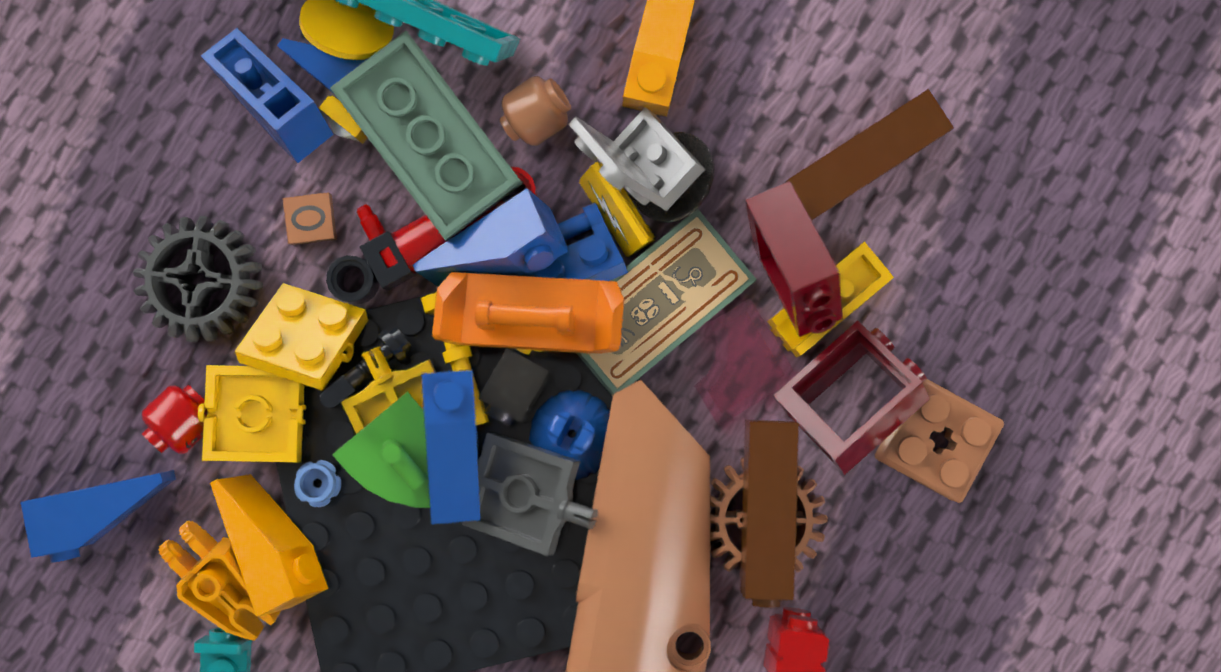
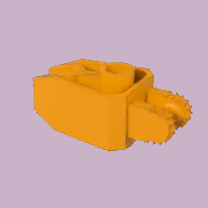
(213, 582)

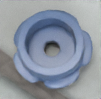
(305, 479)

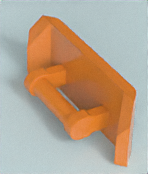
(529, 313)

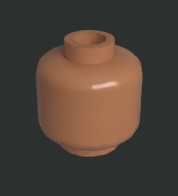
(535, 111)

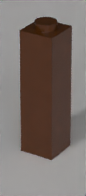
(870, 154)
(769, 512)

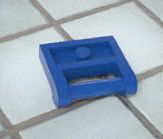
(591, 257)

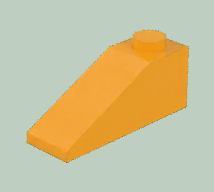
(657, 55)
(268, 546)

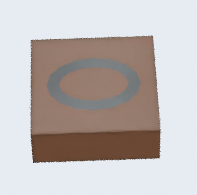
(309, 218)

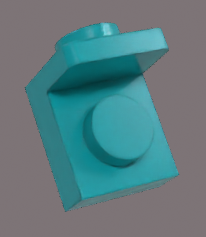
(223, 652)

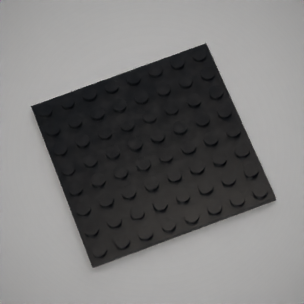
(419, 590)

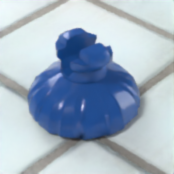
(576, 412)

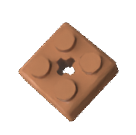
(947, 470)

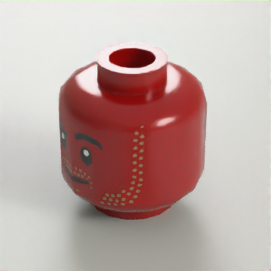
(174, 419)

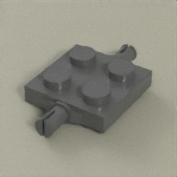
(527, 494)

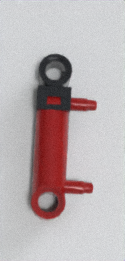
(392, 255)

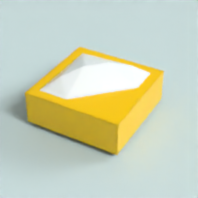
(341, 121)

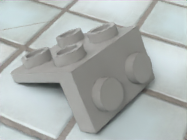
(642, 159)

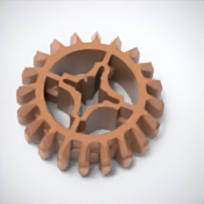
(721, 517)

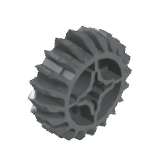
(197, 296)

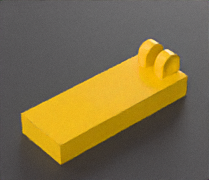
(860, 278)

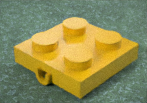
(302, 336)
(251, 416)

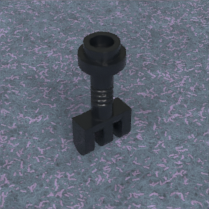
(393, 346)

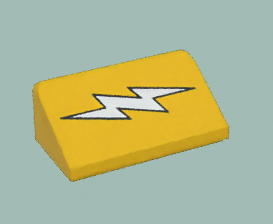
(617, 211)

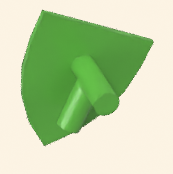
(391, 455)

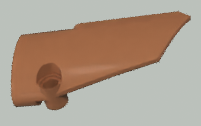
(649, 548)

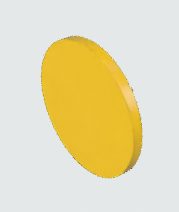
(344, 29)

